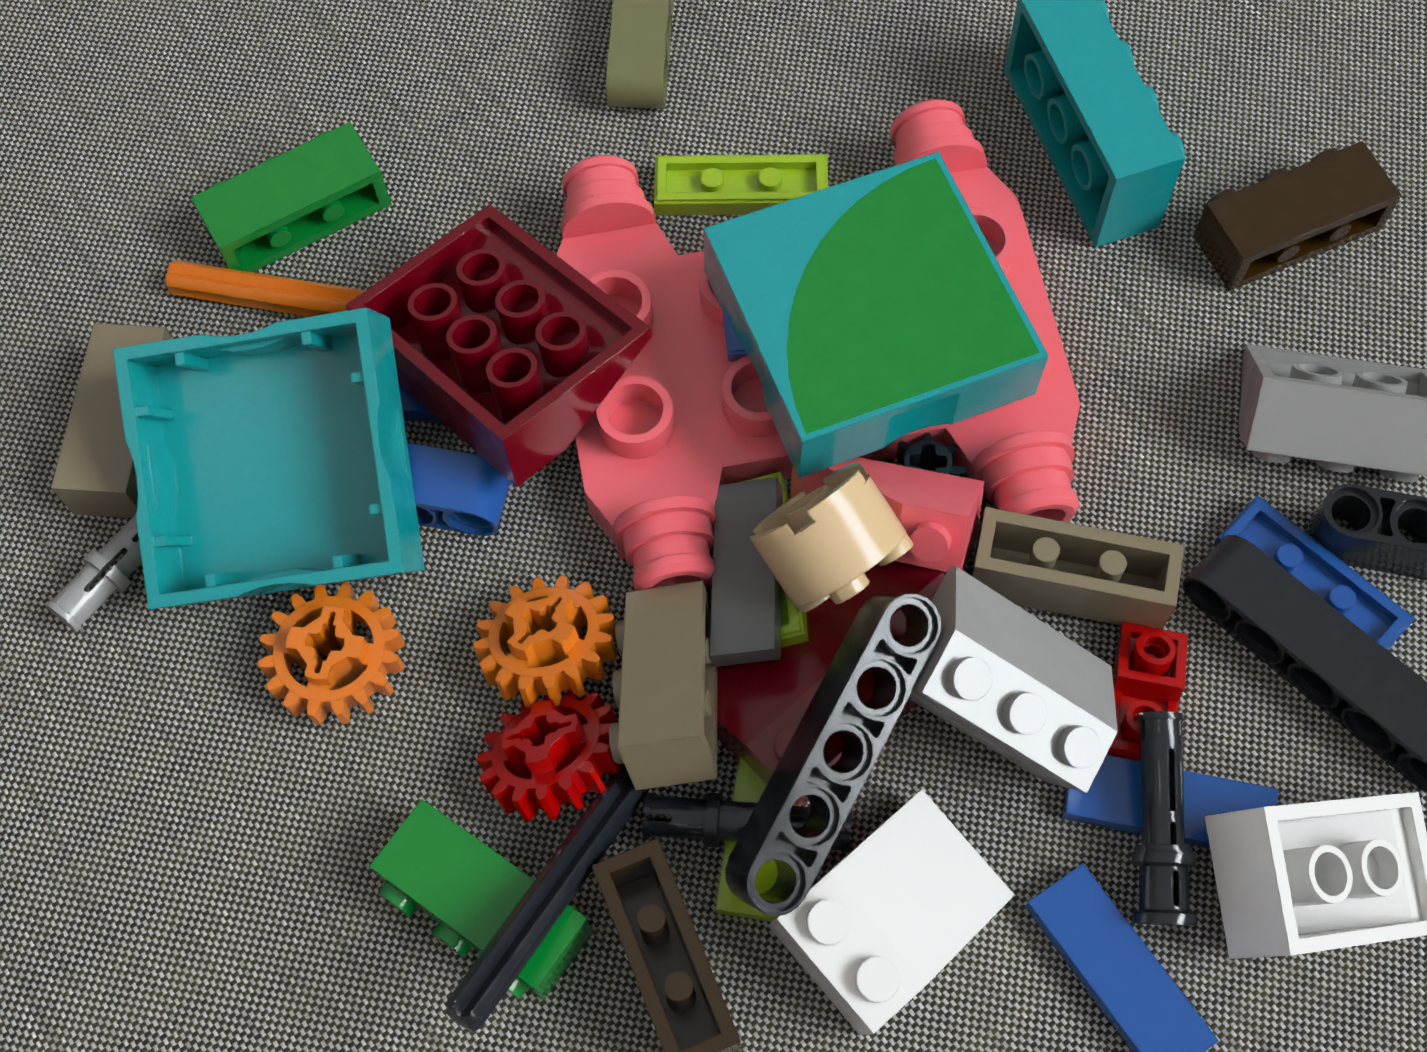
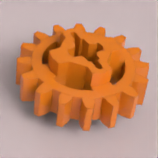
(546, 641)
(346, 675)

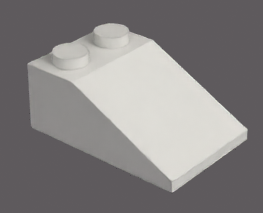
(1320, 874)
(892, 914)

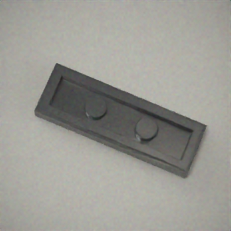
(744, 590)

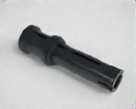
(1162, 853)

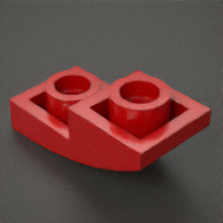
(1146, 678)

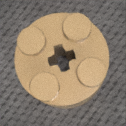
(830, 538)

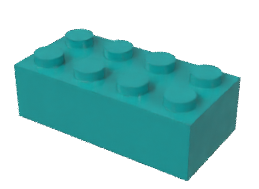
(1093, 116)

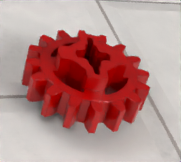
(549, 755)

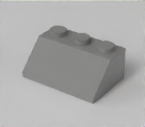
(1334, 412)
(1018, 685)

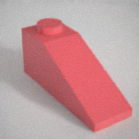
(932, 506)

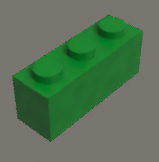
(293, 199)
(470, 894)

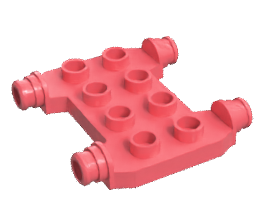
(698, 422)

